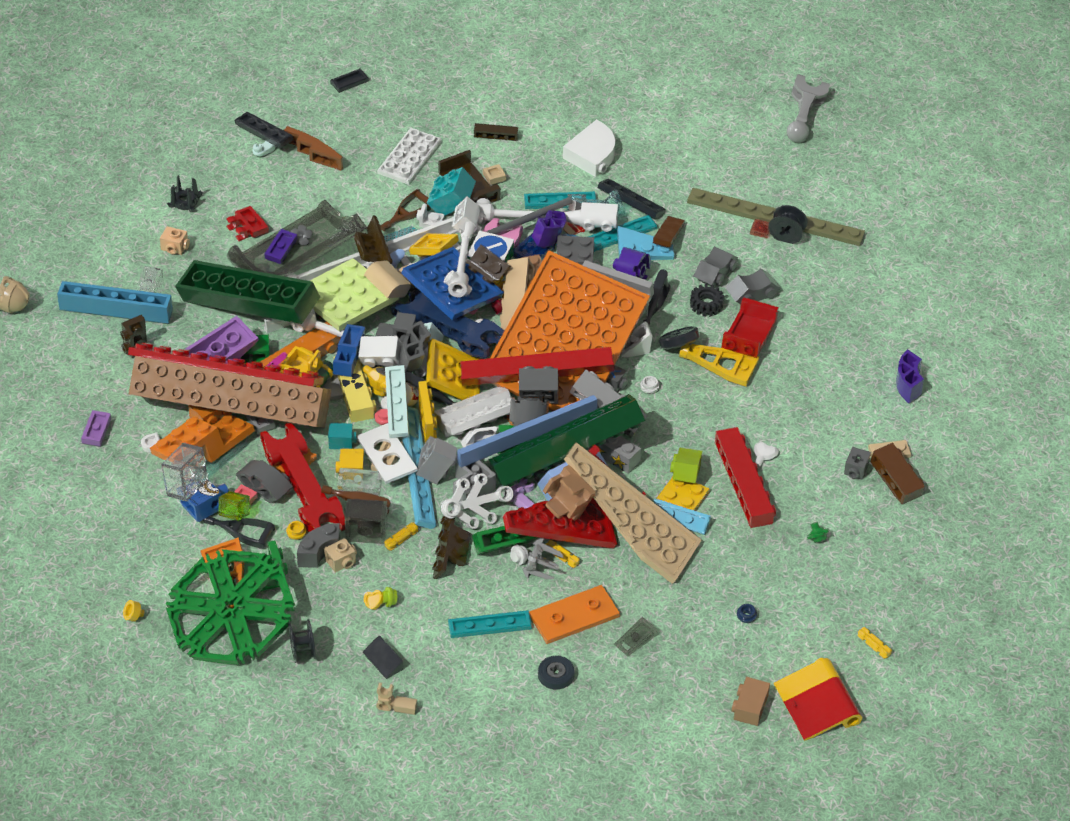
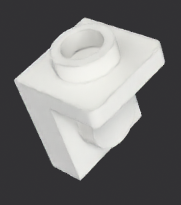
(428, 218)

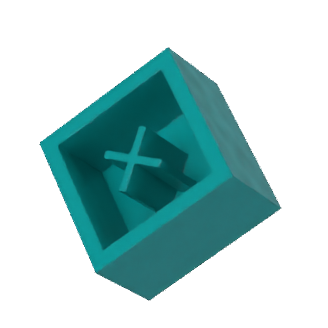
(450, 191)

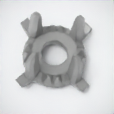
(534, 557)

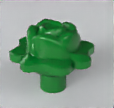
(817, 533)

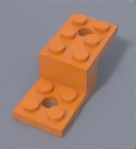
(213, 439)

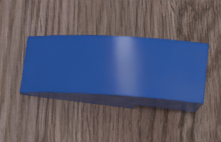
(348, 350)

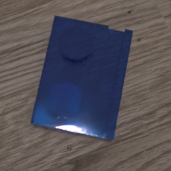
(529, 248)

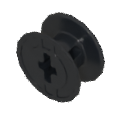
(788, 224)
(296, 641)

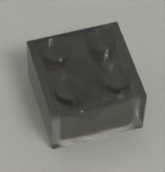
(366, 521)

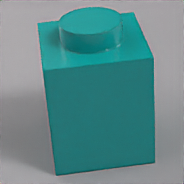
(341, 435)

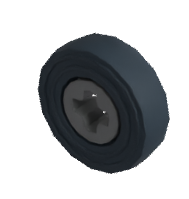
(549, 679)

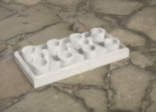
(409, 156)

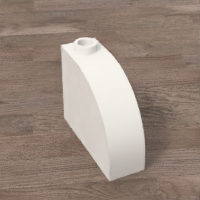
(591, 149)

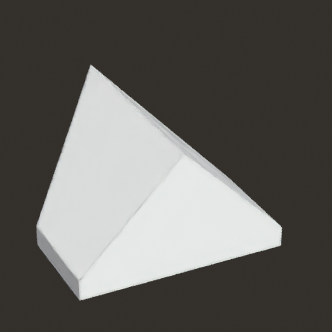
(639, 342)

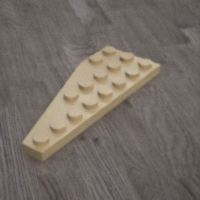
(645, 526)

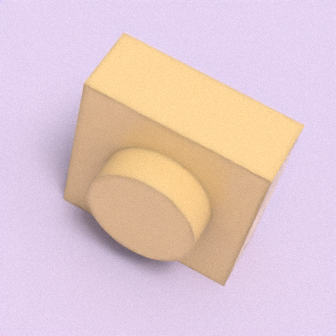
(494, 174)

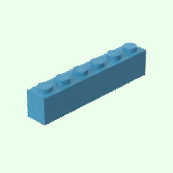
(114, 302)

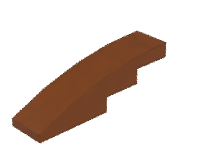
(316, 149)

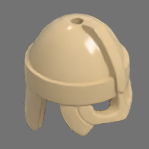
(14, 296)

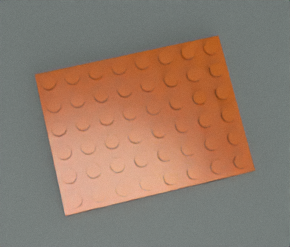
(570, 311)

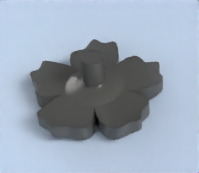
(302, 235)

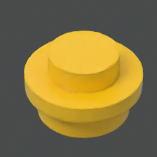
(296, 530)

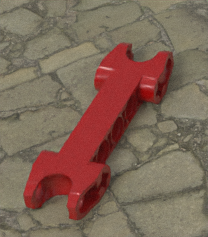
(289, 453)

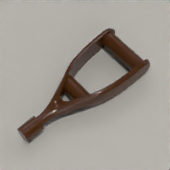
(404, 214)
(354, 495)

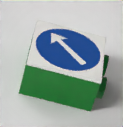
(497, 244)

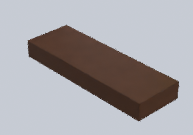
(668, 231)

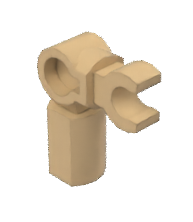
(400, 704)

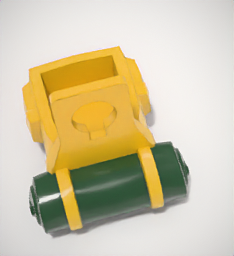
(307, 361)

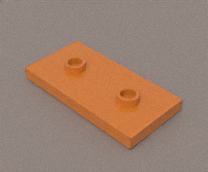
(574, 614)

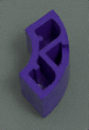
(549, 228)
(908, 378)

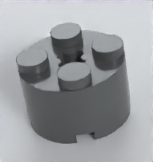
(527, 409)

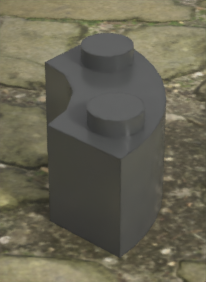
(716, 266)
(754, 286)
(412, 348)
(264, 480)
(312, 546)

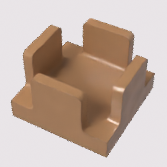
(569, 494)

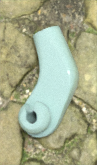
(263, 149)

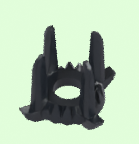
(192, 196)

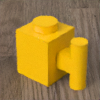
(350, 459)

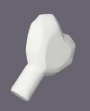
(764, 453)

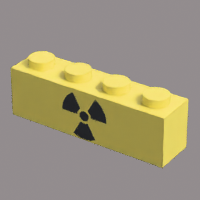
(357, 395)

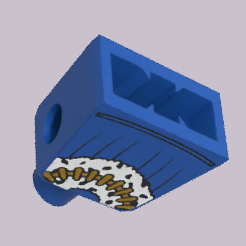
(204, 501)

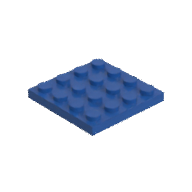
(429, 278)

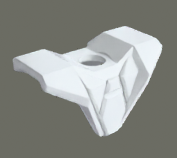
(478, 434)

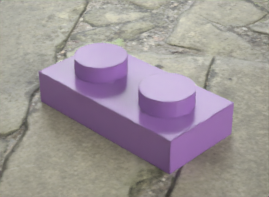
(96, 428)

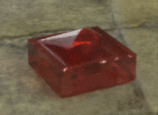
(760, 228)

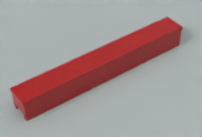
(507, 368)

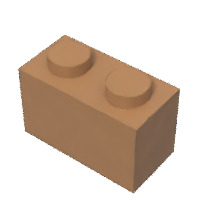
(751, 701)

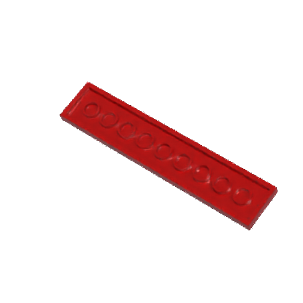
(220, 363)

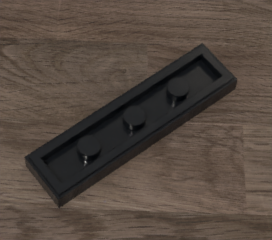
(264, 130)
(632, 198)

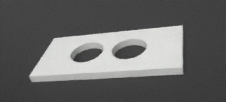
(388, 472)

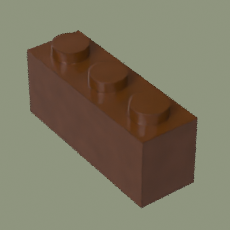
(897, 473)

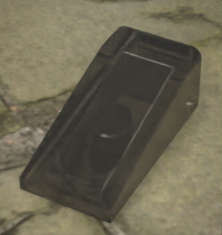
(637, 636)

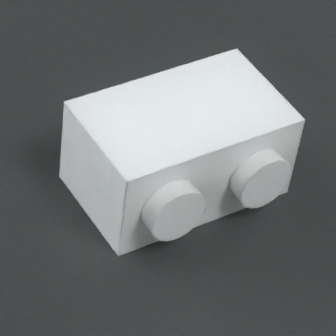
(380, 350)

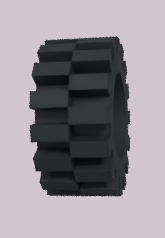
(706, 307)

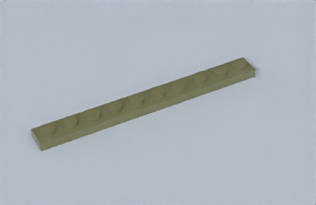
(757, 211)

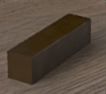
(495, 132)

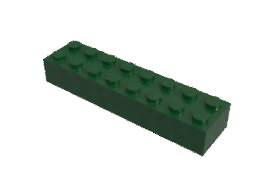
(248, 291)
(555, 444)

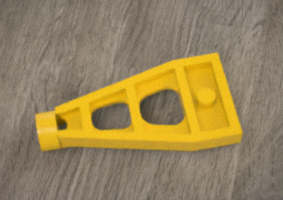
(739, 374)

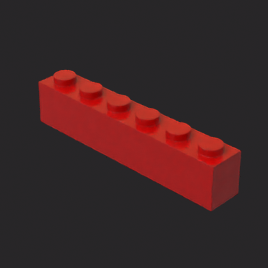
(744, 477)

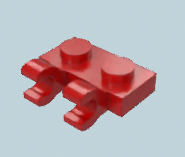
(251, 223)

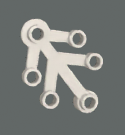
(472, 501)

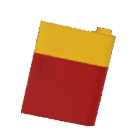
(818, 699)

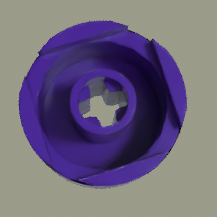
(633, 262)

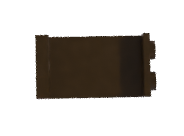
(481, 187)

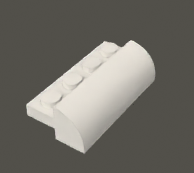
(473, 411)

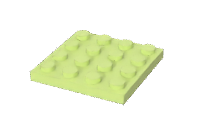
(347, 295)

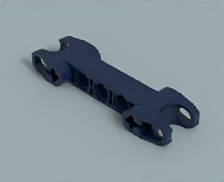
(471, 336)

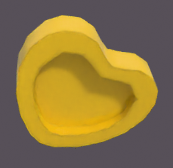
(373, 599)

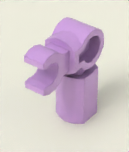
(519, 498)

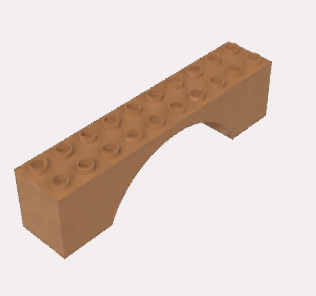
(230, 392)

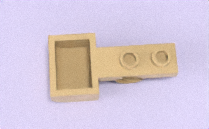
(388, 279)

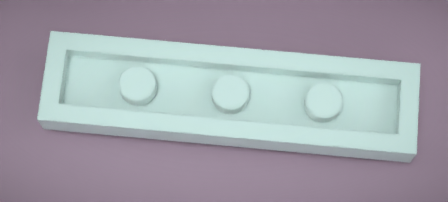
(397, 401)

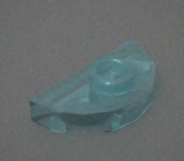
(614, 198)

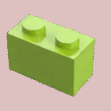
(686, 465)

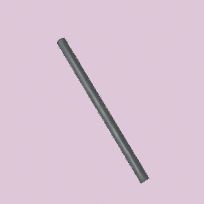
(526, 218)

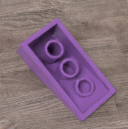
(228, 340)

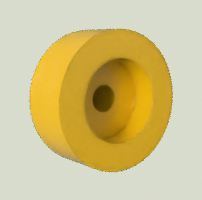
(132, 611)

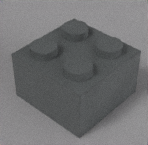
(576, 248)

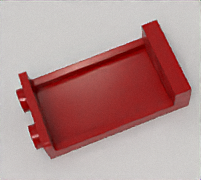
(750, 328)

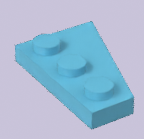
(644, 243)

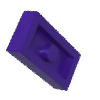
(280, 246)

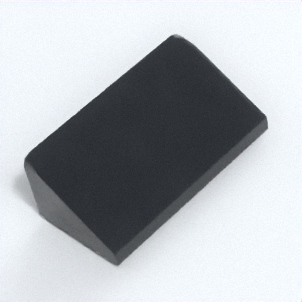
(383, 657)

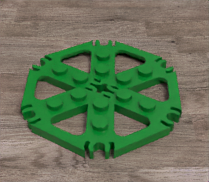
(227, 593)

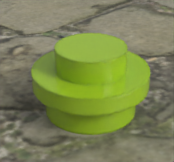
(389, 596)

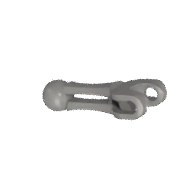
(807, 98)

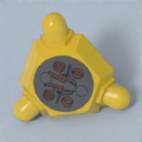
(376, 379)

